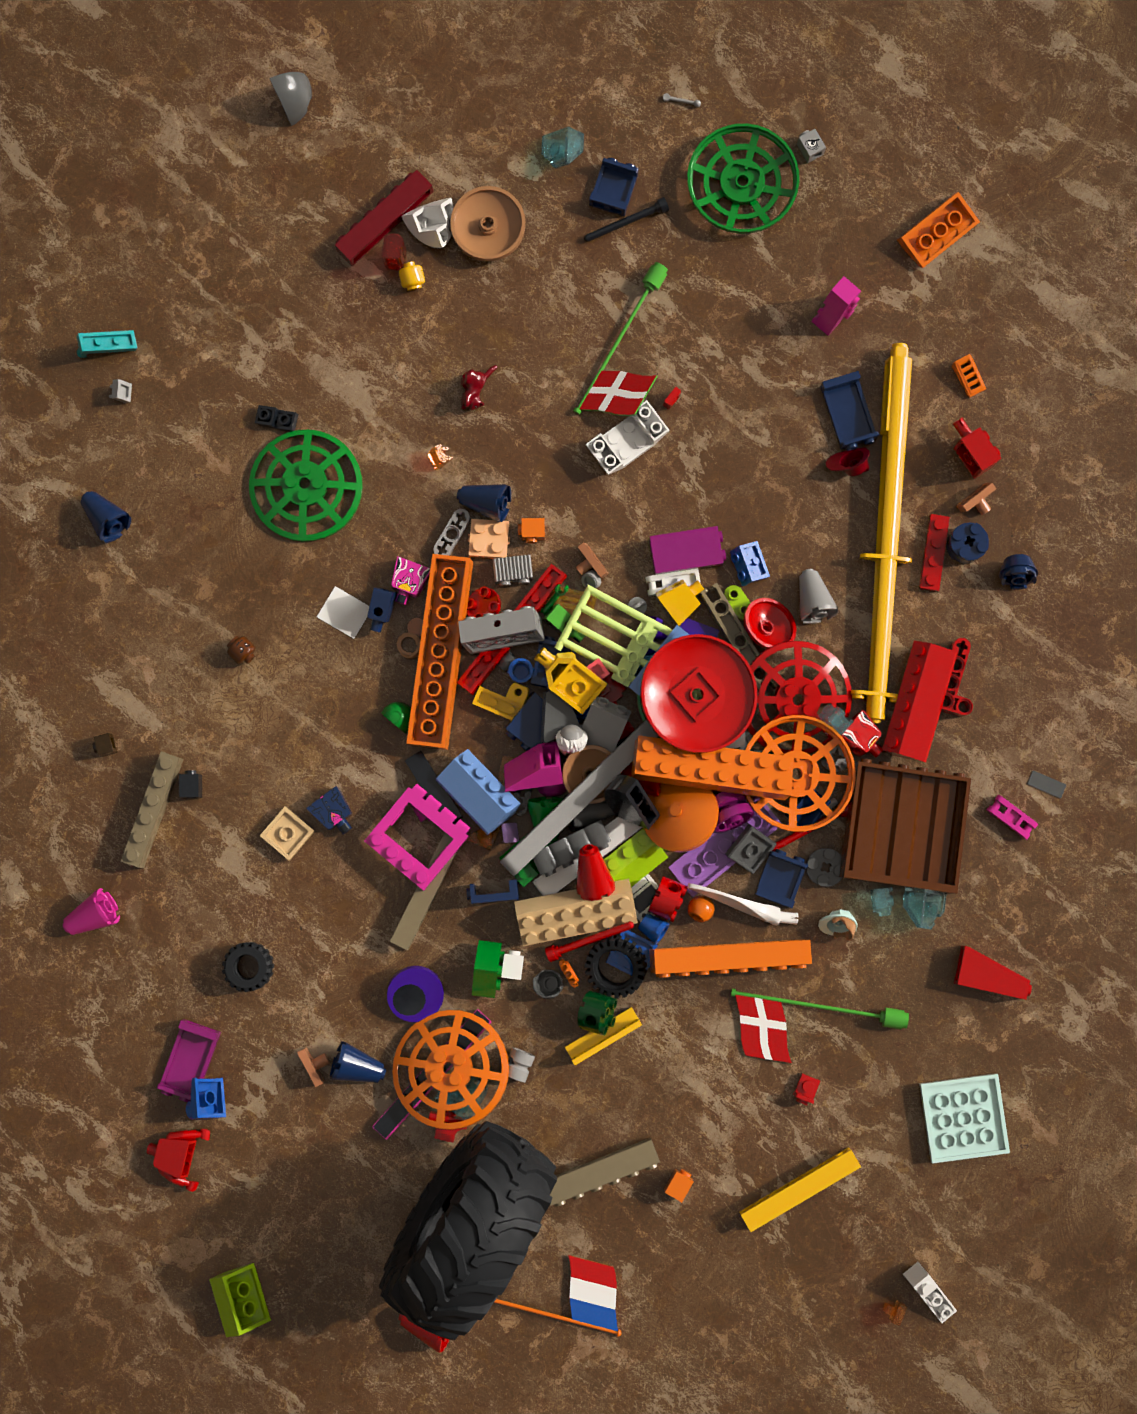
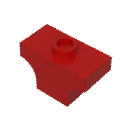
(446, 1134)

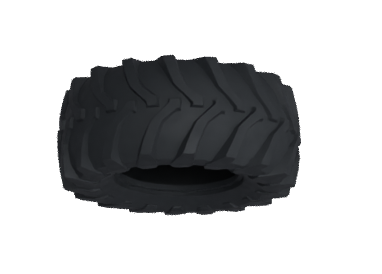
(468, 1231)

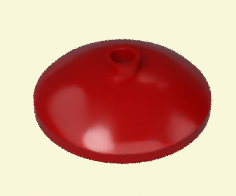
(769, 622)

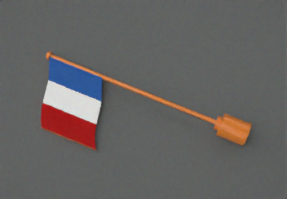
(591, 1296)

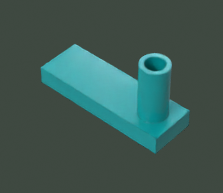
(105, 342)

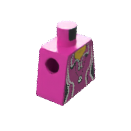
(409, 579)

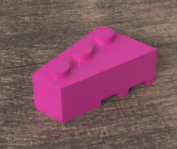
(838, 305)

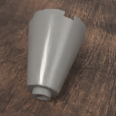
(815, 598)

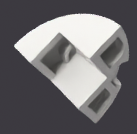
(431, 222)

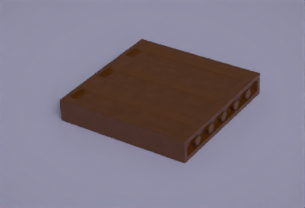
(905, 827)

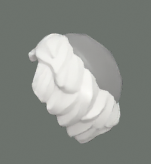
(571, 738)

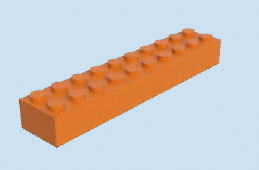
(439, 652)

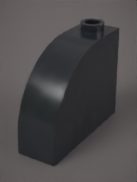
(630, 801)

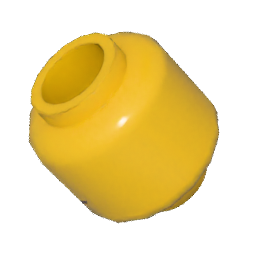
(411, 276)

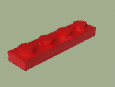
(934, 552)

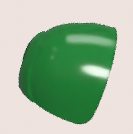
(398, 714)

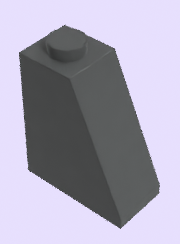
(555, 715)

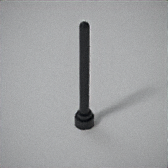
(659, 206)

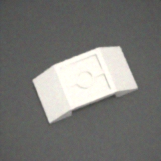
(628, 439)

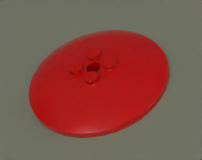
(725, 686)

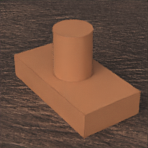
(977, 499)
(590, 562)
(313, 1065)

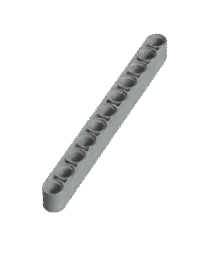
(575, 802)

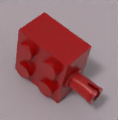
(975, 449)

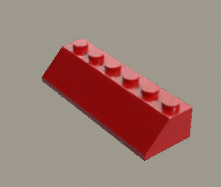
(919, 701)

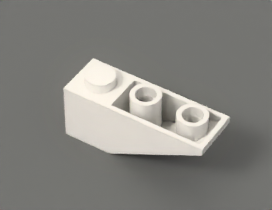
(929, 1292)

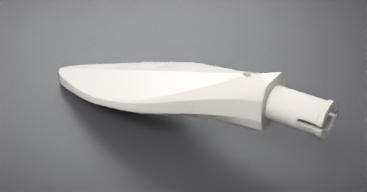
(761, 911)

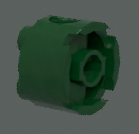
(597, 1013)

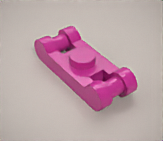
(1012, 817)

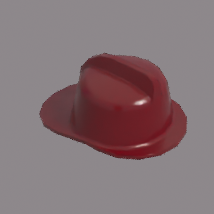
(850, 462)

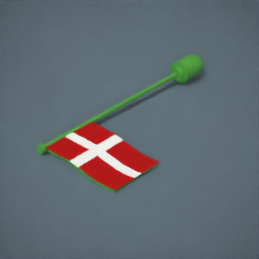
(622, 391)
(765, 1024)

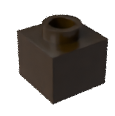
(104, 745)

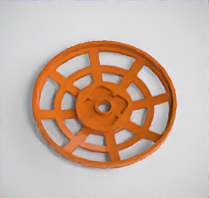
(809, 772)
(459, 1077)

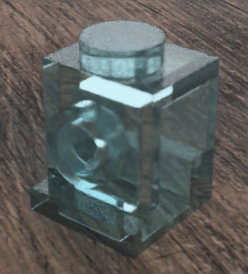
(835, 718)
(882, 901)

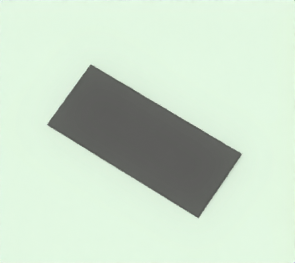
(1046, 784)

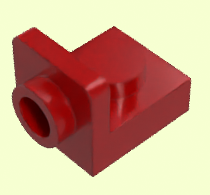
(806, 1089)

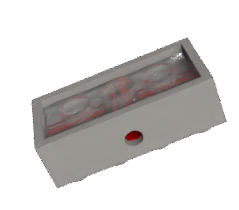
(501, 630)

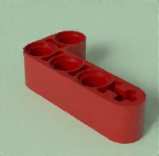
(956, 676)

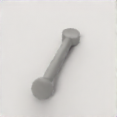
(666, 97)

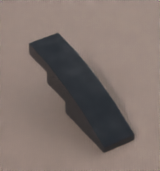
(427, 780)

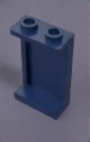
(848, 411)

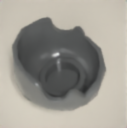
(548, 984)

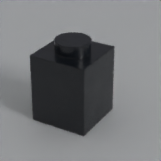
(190, 784)

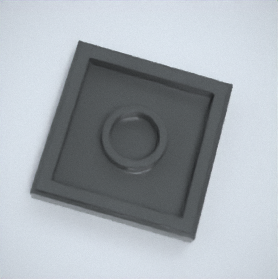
(750, 848)

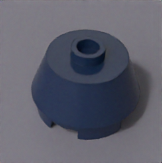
(1018, 571)

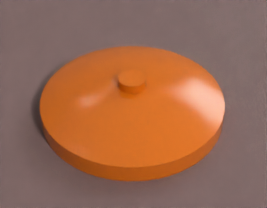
(685, 817)

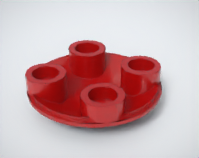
(482, 602)

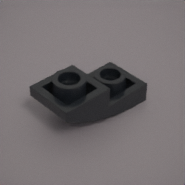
(276, 419)

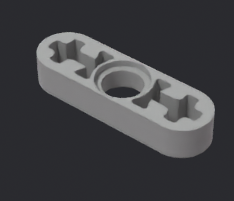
(463, 524)

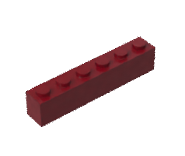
(383, 217)

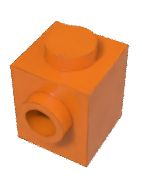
(532, 530)
(679, 1184)

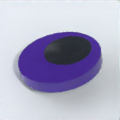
(415, 993)

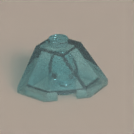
(562, 146)
(924, 906)

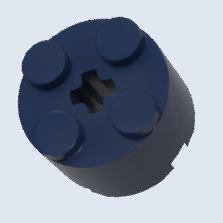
(971, 533)

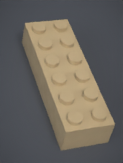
(569, 915)

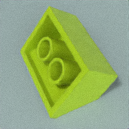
(635, 858)
(240, 1300)

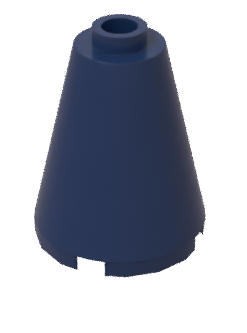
(486, 499)
(105, 516)
(355, 1066)

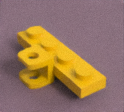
(501, 705)

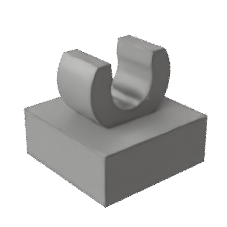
(121, 391)

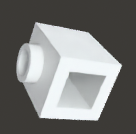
(512, 965)

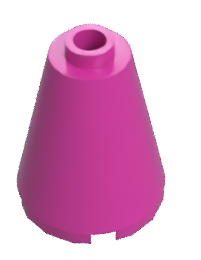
(93, 913)

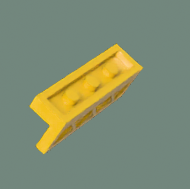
(592, 1042)

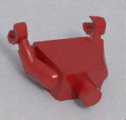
(175, 1155)

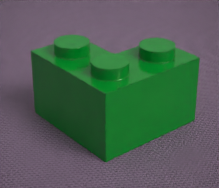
(487, 969)

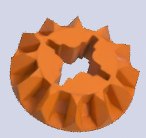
(569, 973)

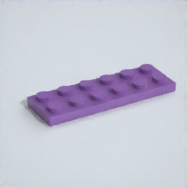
(709, 860)

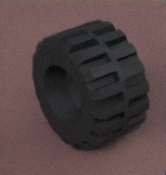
(231, 966)

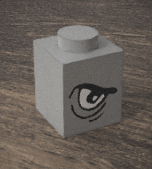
(811, 145)

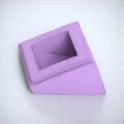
(510, 832)

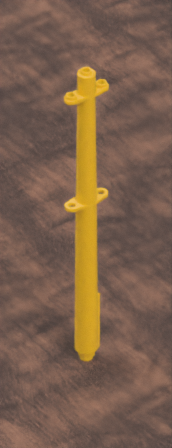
(894, 431)

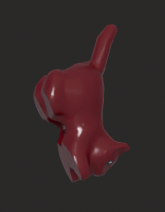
(473, 383)

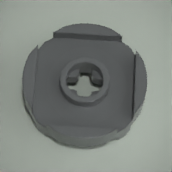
(815, 862)

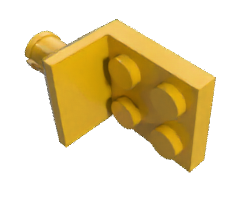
(570, 679)

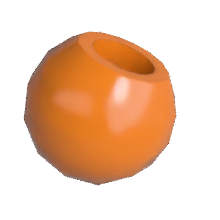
(701, 908)

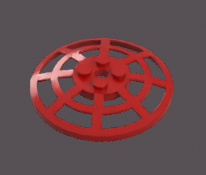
(798, 685)

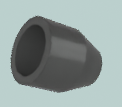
(506, 661)

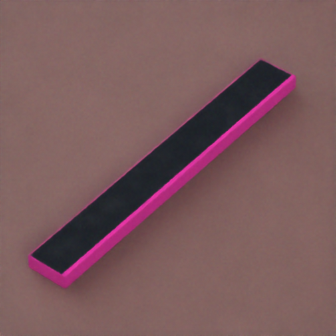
(397, 1112)

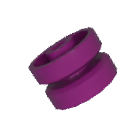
(732, 811)

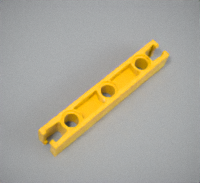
(800, 1189)

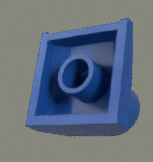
(206, 1099)

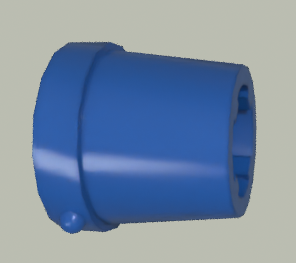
(520, 670)
(653, 928)

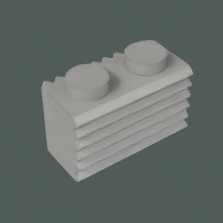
(512, 570)

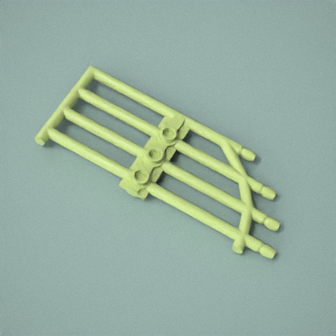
(637, 648)

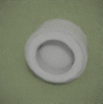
(591, 578)
(638, 604)

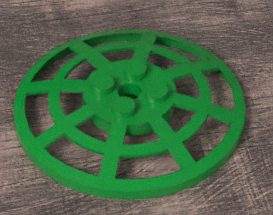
(745, 169)
(306, 496)

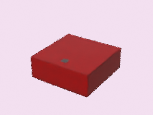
(672, 398)

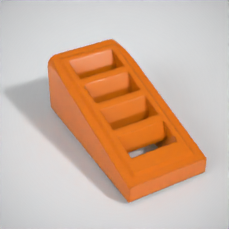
(974, 373)

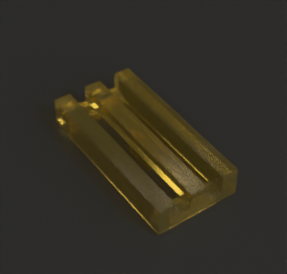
(576, 592)

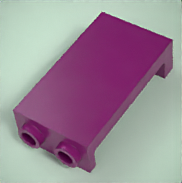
(687, 550)
(188, 1059)

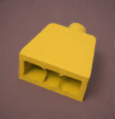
(680, 599)

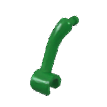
(558, 592)

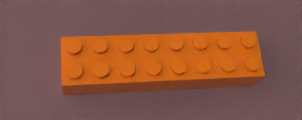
(718, 770)
(730, 956)

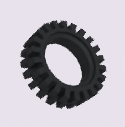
(609, 987)

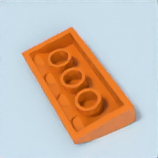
(938, 230)

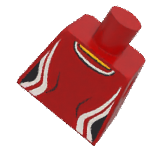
(862, 735)

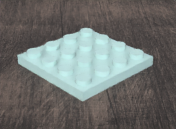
(964, 1118)

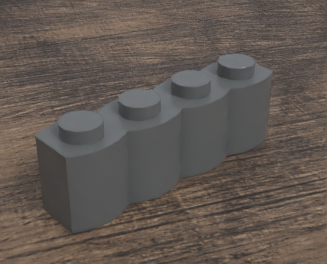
(567, 849)

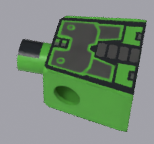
(556, 619)

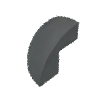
(294, 94)

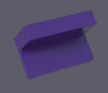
(693, 627)

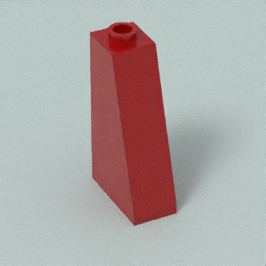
(986, 974)

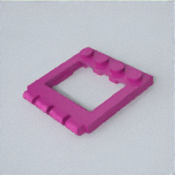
(400, 857)

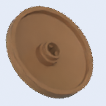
(488, 223)

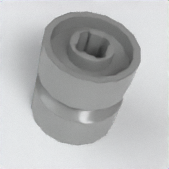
(519, 1064)

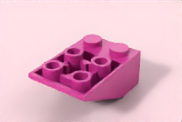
(534, 768)

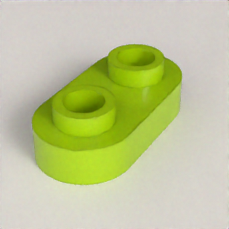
(738, 602)

